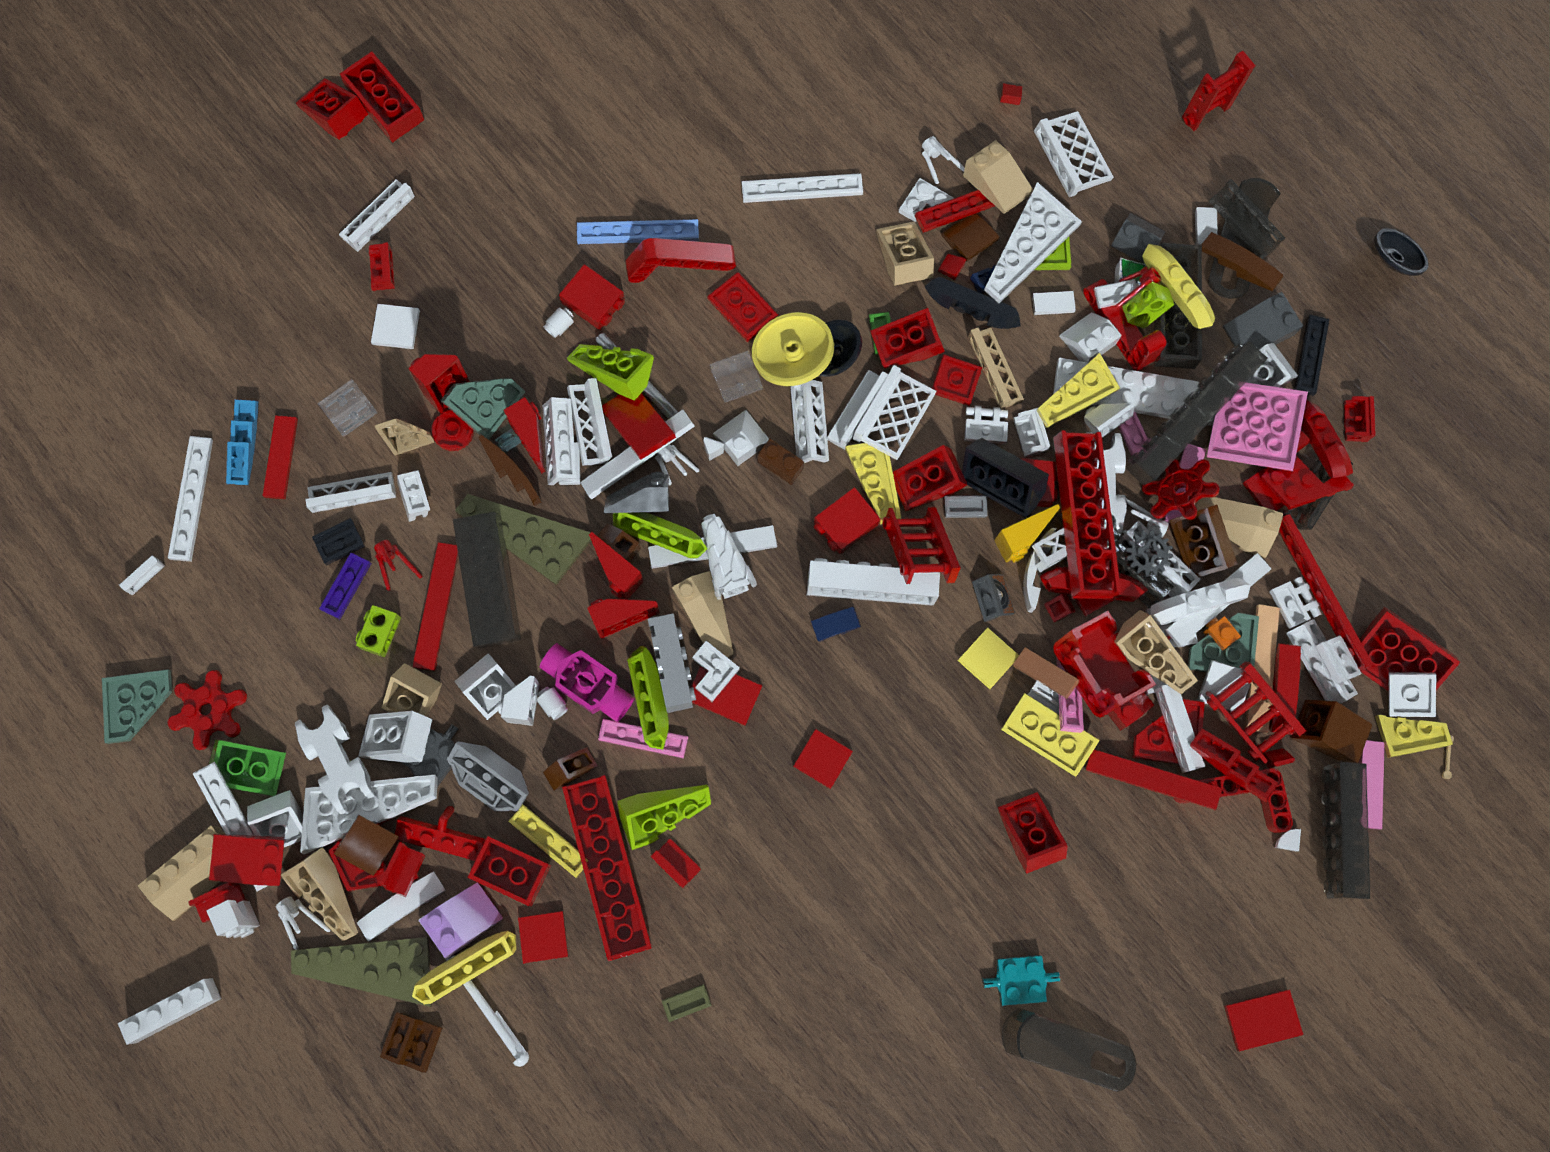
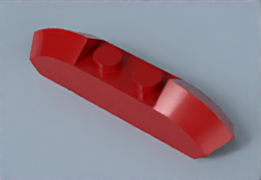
(1325, 441)
(1059, 582)

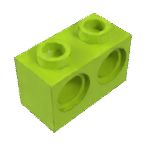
(1148, 305)
(383, 632)

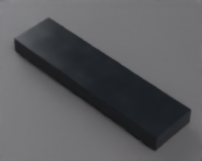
(1311, 354)

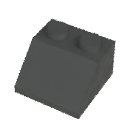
(1135, 237)

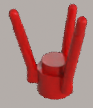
(1148, 276)
(386, 552)

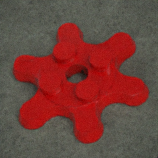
(1181, 478)
(217, 720)

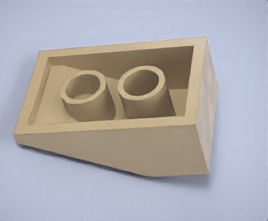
(997, 177)
(905, 253)

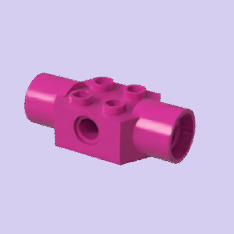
(587, 682)

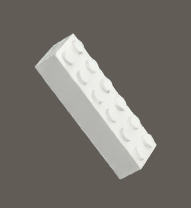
(870, 582)

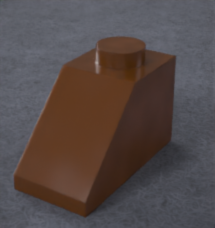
(569, 768)

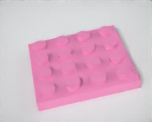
(1259, 427)

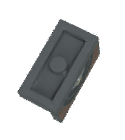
(993, 596)

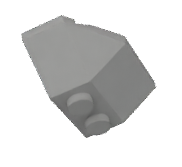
(488, 776)

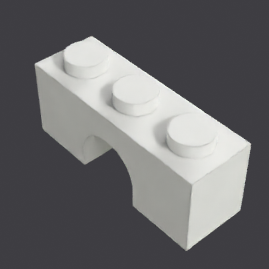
(233, 919)

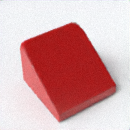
(1011, 94)
(952, 266)
(1059, 607)
(1278, 758)

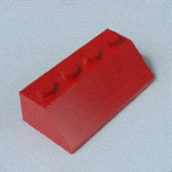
(436, 375)

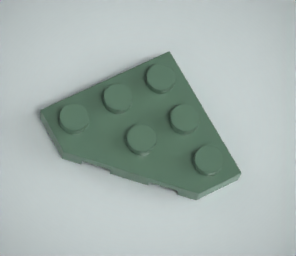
(483, 402)
(1236, 654)
(131, 702)

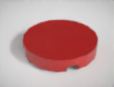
(451, 431)

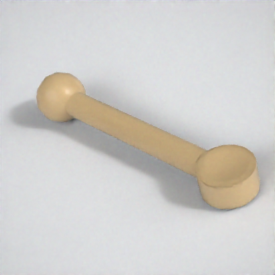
(1447, 774)

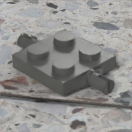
(436, 754)

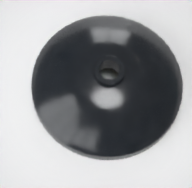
(1400, 252)
(846, 346)

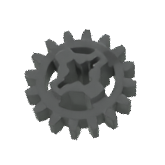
(1158, 554)

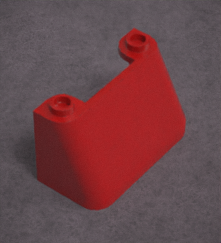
(1100, 666)

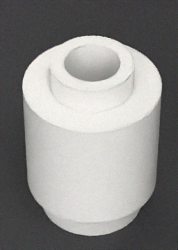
(559, 322)
(552, 702)

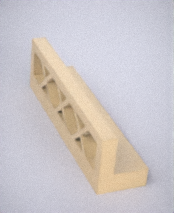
(990, 369)

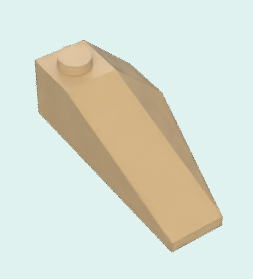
(403, 436)
(1247, 525)
(704, 611)
(1151, 650)
(319, 884)

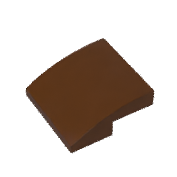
(970, 236)
(366, 845)
(411, 1042)

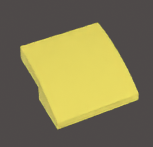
(988, 658)

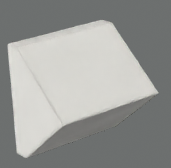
(713, 448)

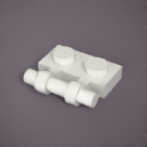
(992, 431)
(1290, 605)

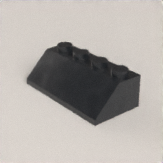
(1004, 477)

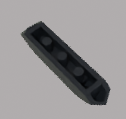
(974, 303)

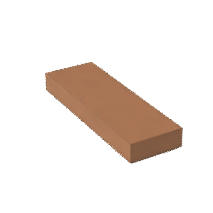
(1046, 673)

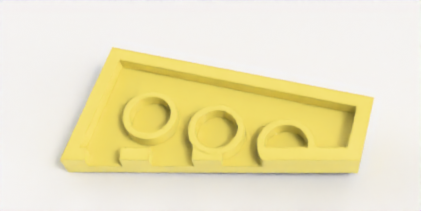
(1082, 390)
(876, 477)

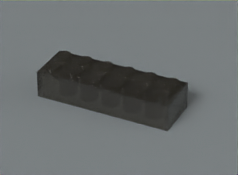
(1182, 339)
(486, 580)
(1346, 831)

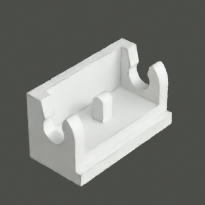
(1031, 433)
(413, 495)

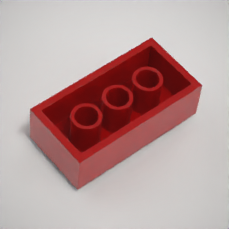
(382, 96)

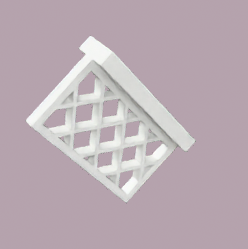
(1060, 157)
(877, 409)

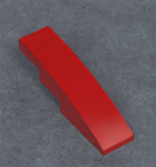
(1286, 680)
(1233, 765)

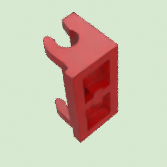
(381, 267)
(1359, 419)

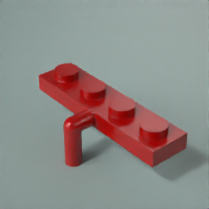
(439, 836)

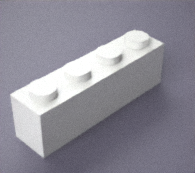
(169, 1011)

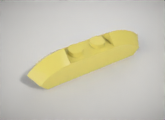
(1181, 286)
(464, 967)

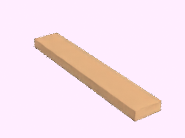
(1264, 659)

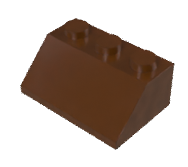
(1204, 542)

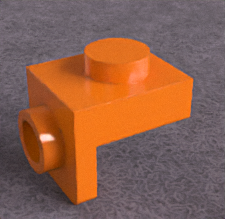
(1222, 632)

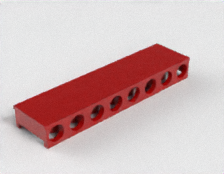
(1084, 515)
(607, 869)

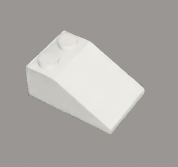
(396, 736)

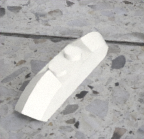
(1200, 601)

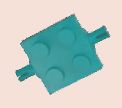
(1021, 980)

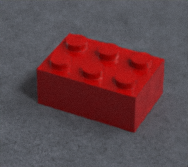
(509, 871)

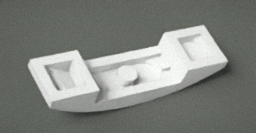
(1030, 592)
(398, 906)

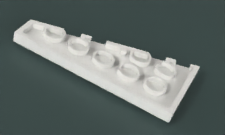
(1037, 234)
(391, 797)

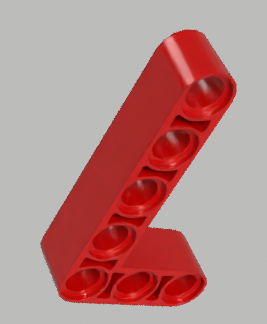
(677, 253)
(1136, 349)
(1270, 811)

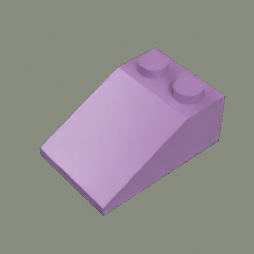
(461, 920)

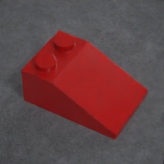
(333, 108)
(907, 339)
(525, 422)
(929, 478)
(621, 575)
(618, 614)
(1033, 833)
(247, 859)

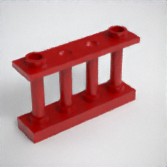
(1218, 92)
(935, 535)
(1263, 692)

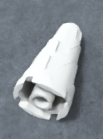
(725, 562)

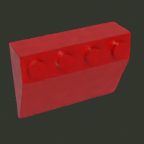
(1401, 648)

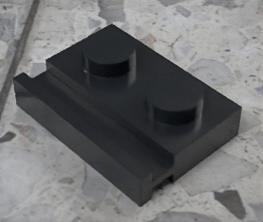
(338, 541)

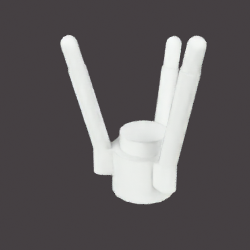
(934, 149)
(668, 454)
(1155, 524)
(289, 910)

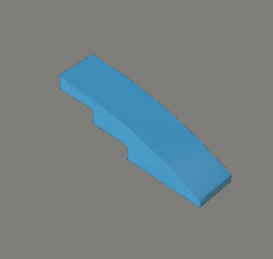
(242, 442)

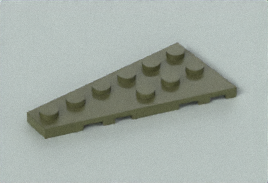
(373, 967)

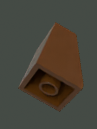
(1333, 730)

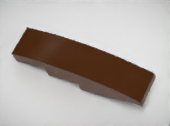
(1245, 263)
(506, 466)

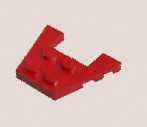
(1301, 484)
(354, 877)

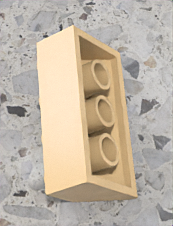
(182, 876)

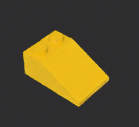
(1016, 539)

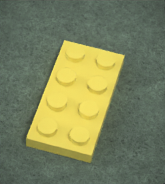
(1040, 730)

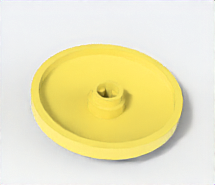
(793, 349)

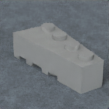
(670, 663)

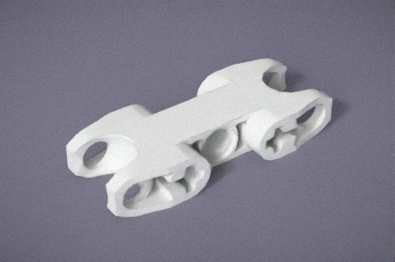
(1115, 463)
(341, 772)

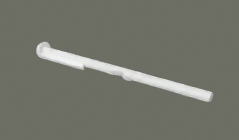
(498, 1024)

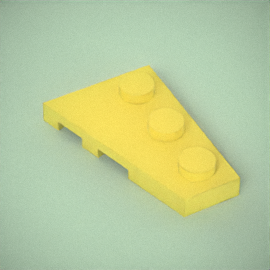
(1411, 736)

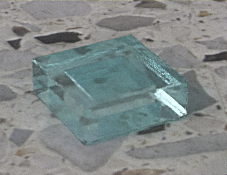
(508, 440)

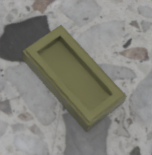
(686, 1003)

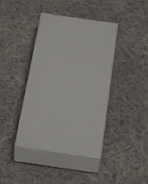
(965, 506)

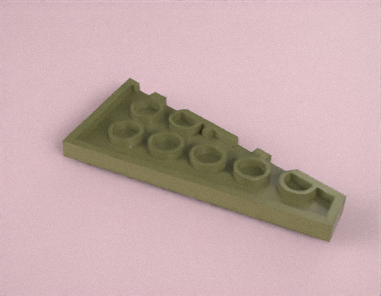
(535, 540)

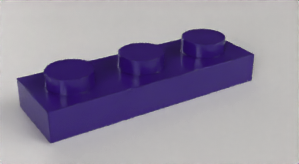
(345, 586)

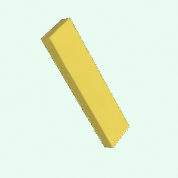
(548, 840)

